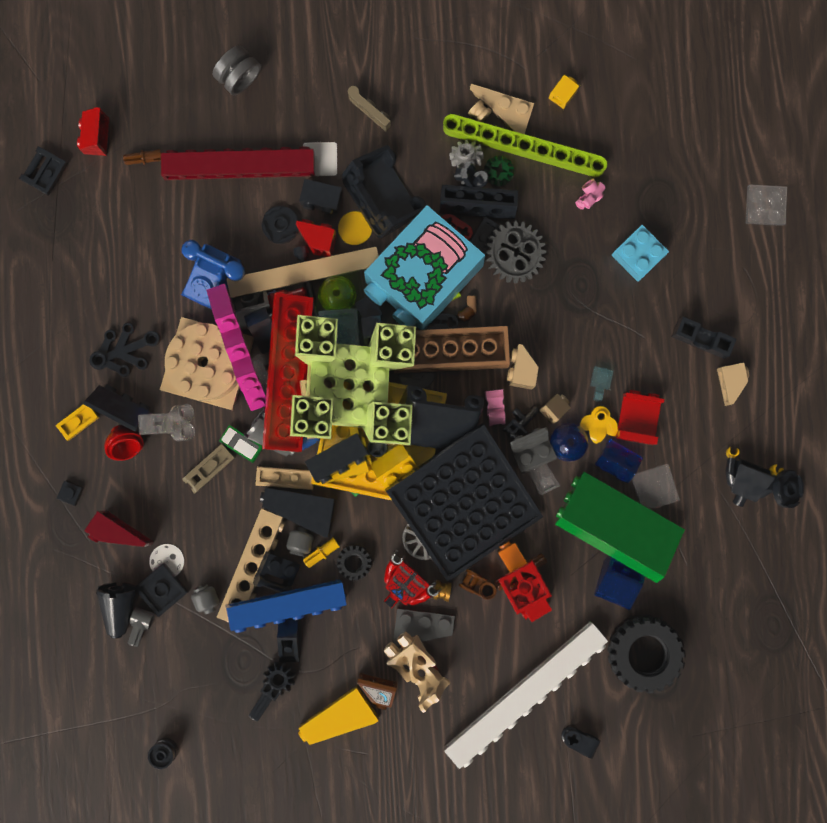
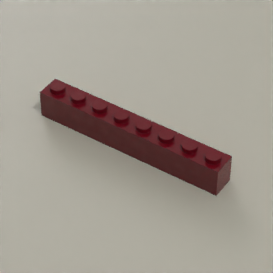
(238, 164)

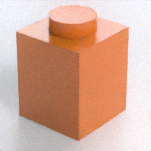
(511, 556)

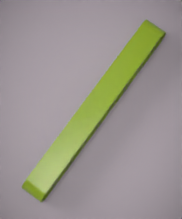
(533, 142)

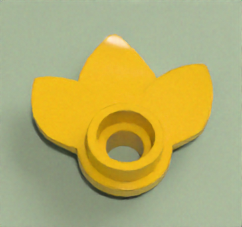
(599, 427)

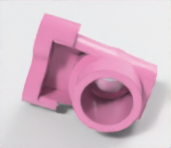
(593, 193)

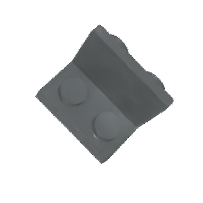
(532, 450)

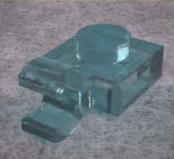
(600, 380)

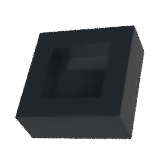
(69, 493)

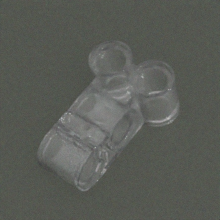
(169, 423)

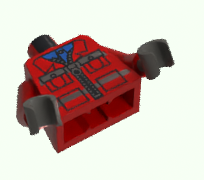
(406, 584)

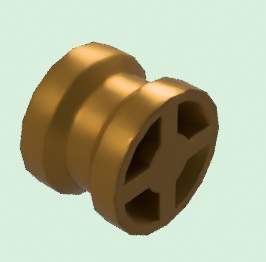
(445, 592)

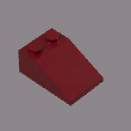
(111, 529)

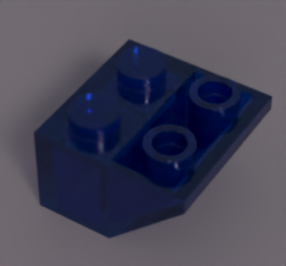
(618, 583)

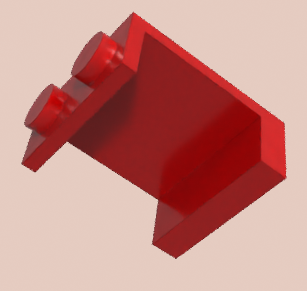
(639, 417)

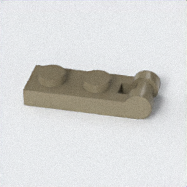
(368, 107)
(209, 468)

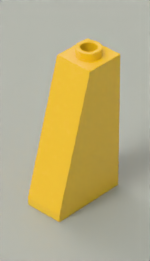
(341, 716)

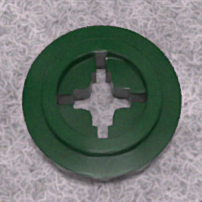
(503, 178)

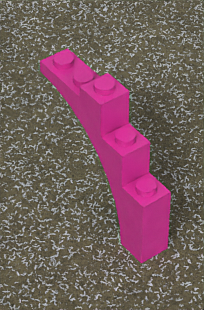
(236, 347)

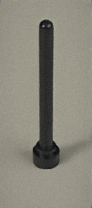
(302, 255)

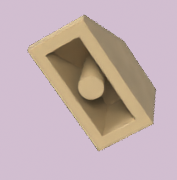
(732, 381)
(555, 408)

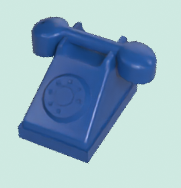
(210, 270)

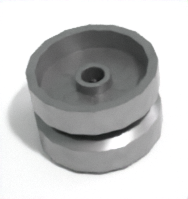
(236, 70)

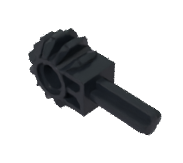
(272, 688)

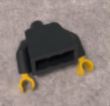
(748, 479)

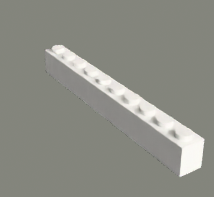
(524, 695)

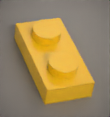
(77, 422)

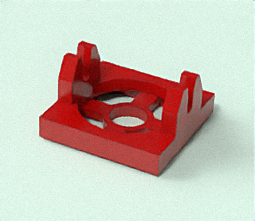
(543, 594)

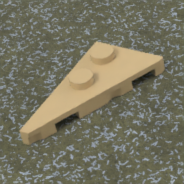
(510, 109)

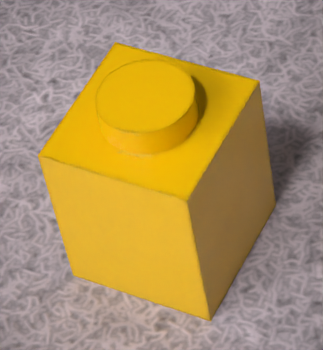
(564, 91)

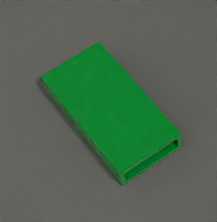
(619, 527)

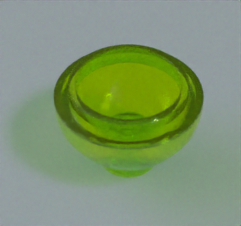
(344, 300)

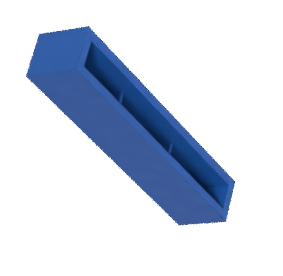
(285, 605)

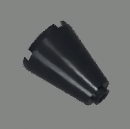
(116, 607)

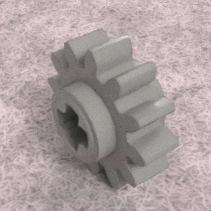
(466, 153)

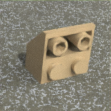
(524, 369)

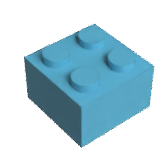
(640, 253)

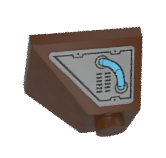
(378, 690)

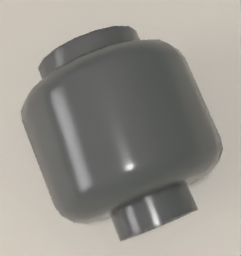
(300, 542)
(205, 599)

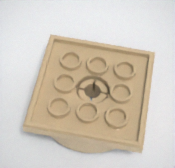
(186, 376)

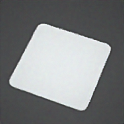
(324, 158)

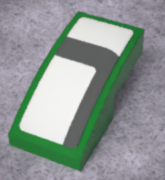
(237, 442)

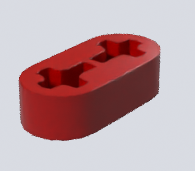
(458, 224)

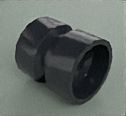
(162, 753)

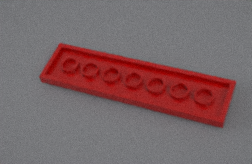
(284, 372)

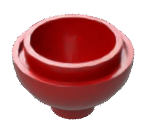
(123, 443)

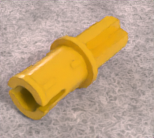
(321, 552)

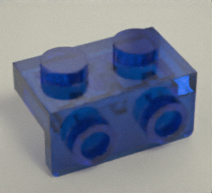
(619, 461)

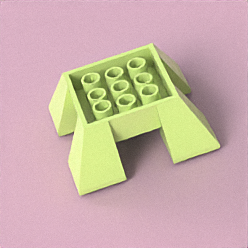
(388, 350)

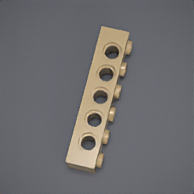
(265, 518)

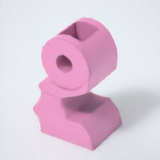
(495, 407)

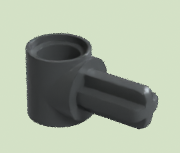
(141, 621)

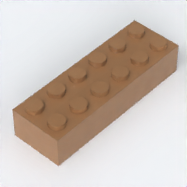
(460, 349)

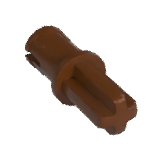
(142, 157)

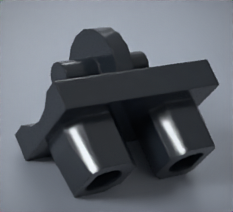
(470, 176)

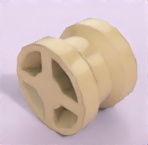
(479, 111)

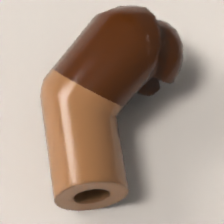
(469, 311)

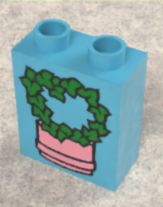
(423, 270)

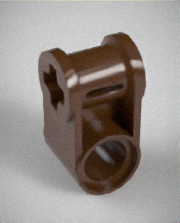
(476, 584)

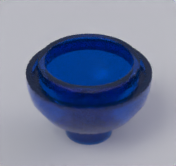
(560, 446)

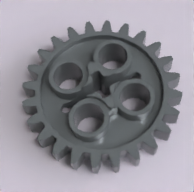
(522, 236)

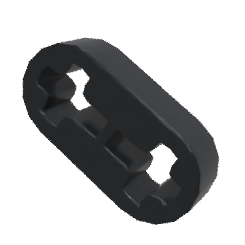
(444, 317)

